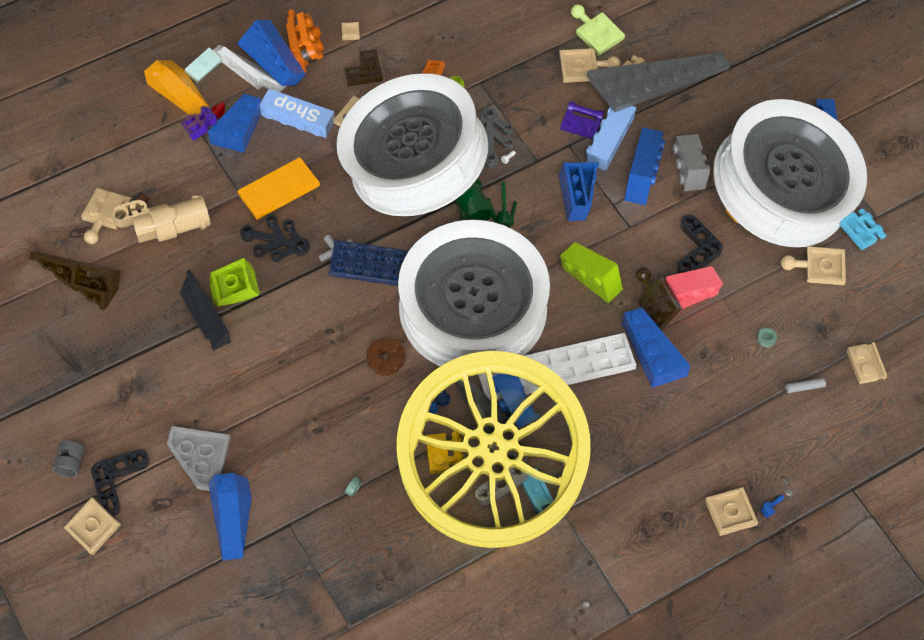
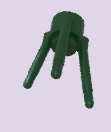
(503, 216)

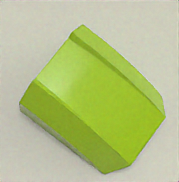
(233, 283)

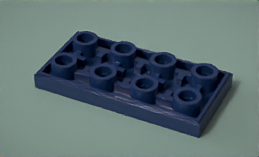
(366, 262)

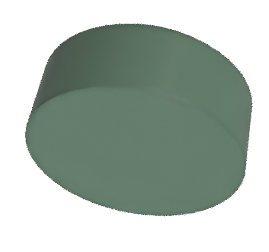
(766, 337)
(353, 486)

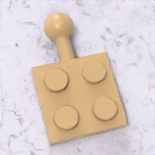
(578, 61)
(100, 212)
(821, 265)

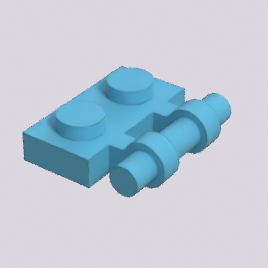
(859, 232)

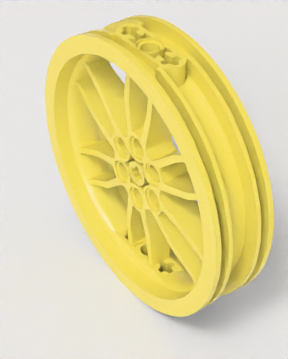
(414, 421)

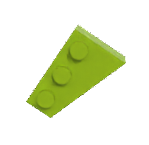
(593, 271)

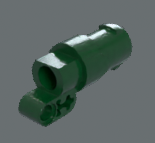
(474, 204)

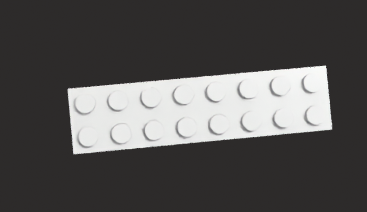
(580, 361)

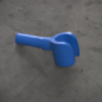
(768, 509)

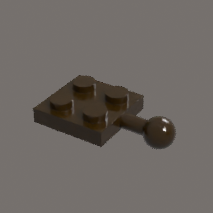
(659, 300)

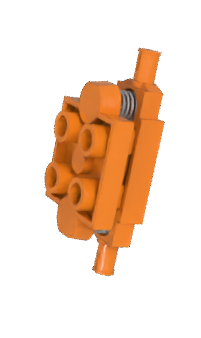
(304, 38)

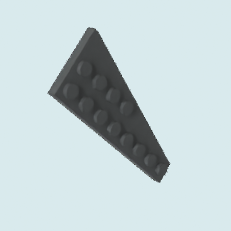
(643, 81)

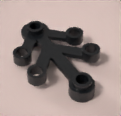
(277, 240)

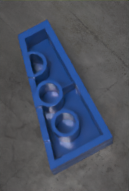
(271, 53)
(644, 166)
(654, 350)

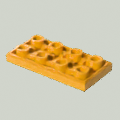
(278, 188)

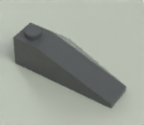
(482, 403)

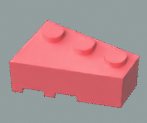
(695, 285)

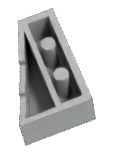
(691, 162)

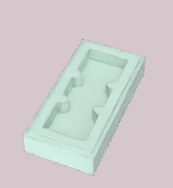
(203, 65)

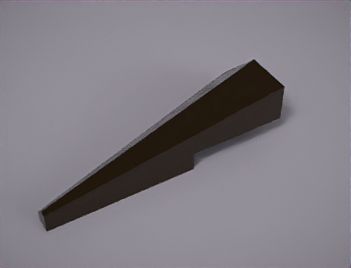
(93, 281)

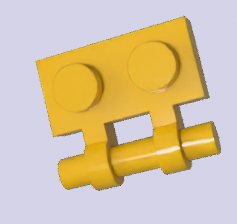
(438, 458)

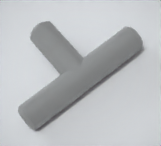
(328, 254)

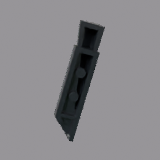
(204, 313)

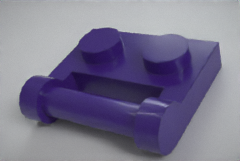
(581, 125)

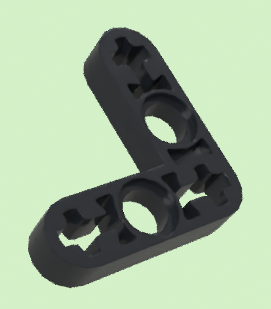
(704, 245)
(111, 473)

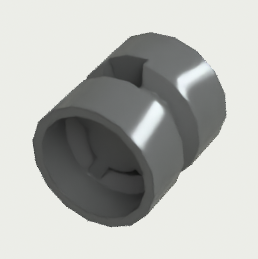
(68, 459)

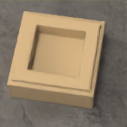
(350, 31)

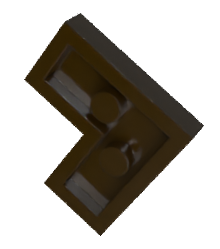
(368, 71)

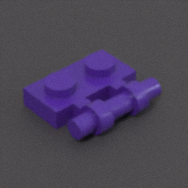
(197, 124)

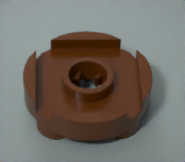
(385, 346)

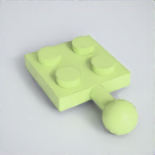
(597, 32)

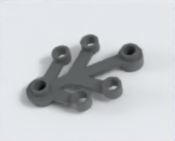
(493, 134)

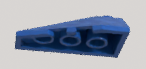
(231, 510)

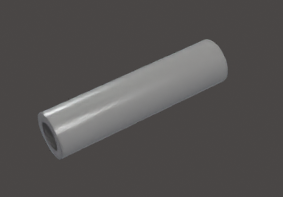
(805, 385)

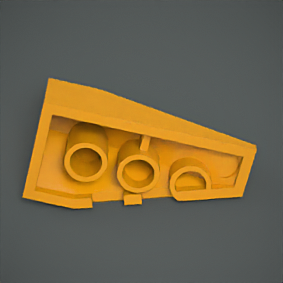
(175, 85)

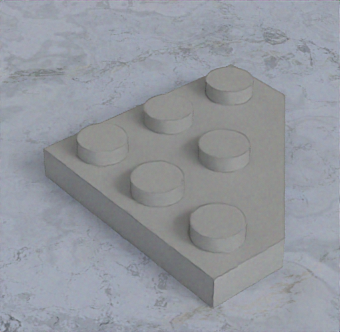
(199, 453)

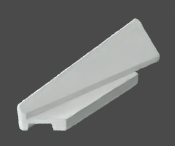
(247, 70)

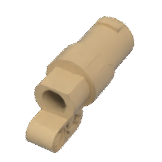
(162, 220)

